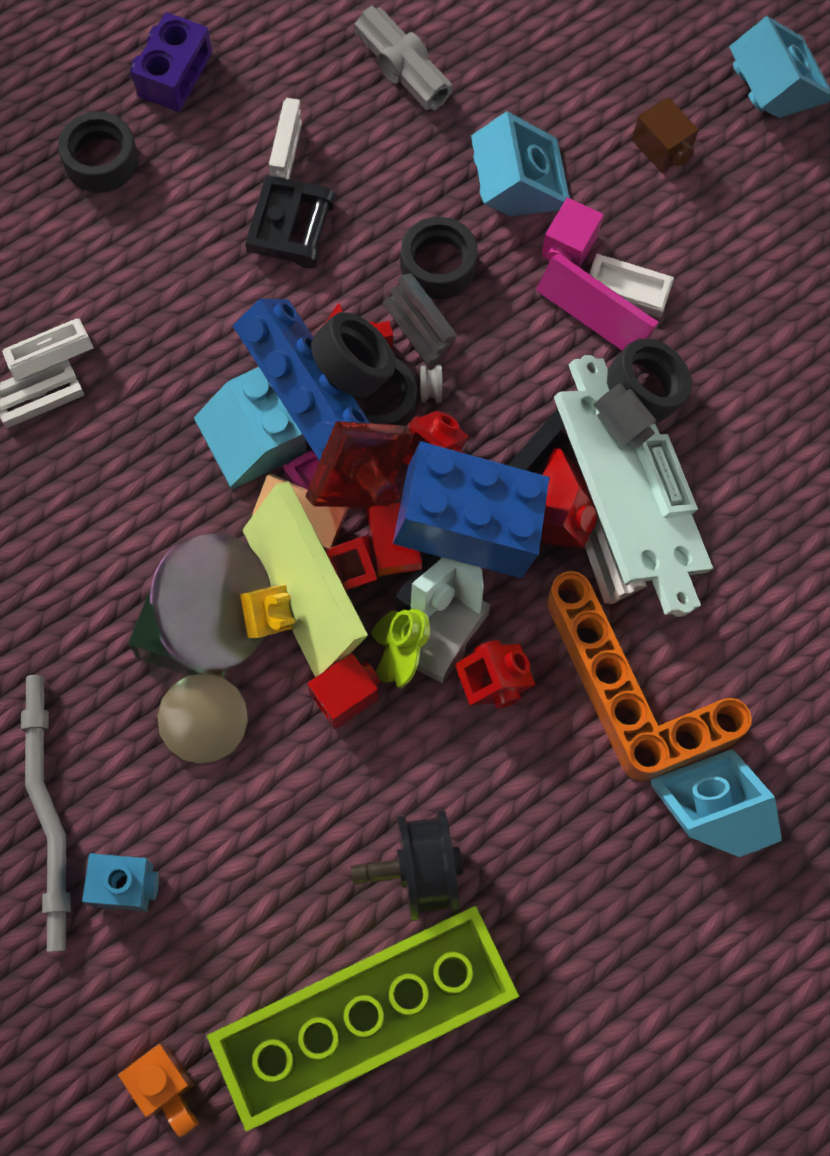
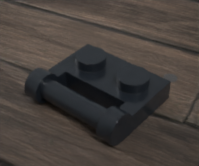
(277, 218)

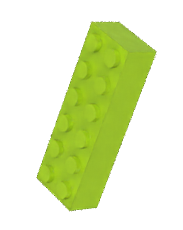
(361, 1018)

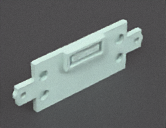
(636, 495)

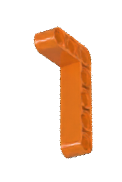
(627, 693)

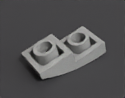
(448, 638)

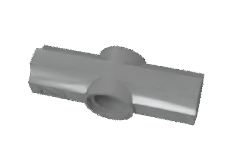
(403, 58)

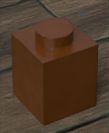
(665, 135)

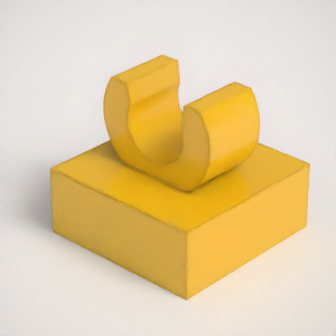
(267, 611)

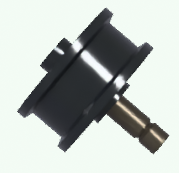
(424, 865)

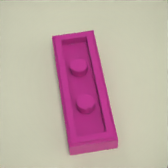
(594, 303)

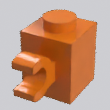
(157, 1085)

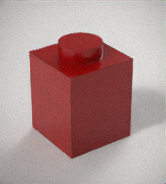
(354, 562)
(344, 690)

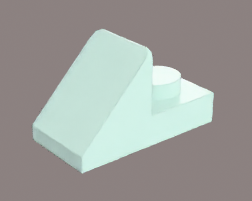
(443, 582)

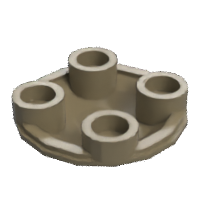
(202, 718)

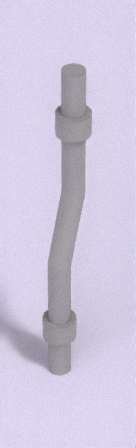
(56, 900)

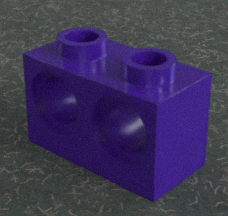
(171, 61)

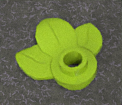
(403, 637)

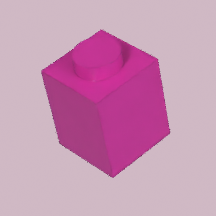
(572, 232)

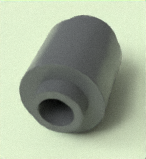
(625, 416)

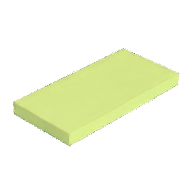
(294, 557)

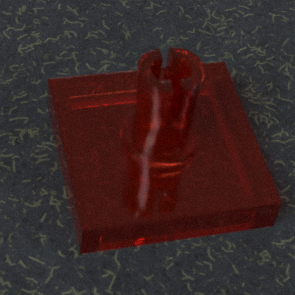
(360, 465)

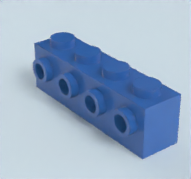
(284, 354)

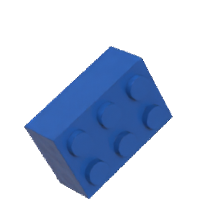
(471, 510)

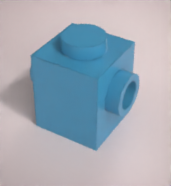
(104, 881)

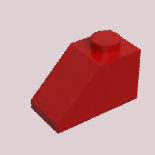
(569, 505)

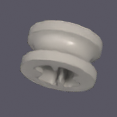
(431, 384)

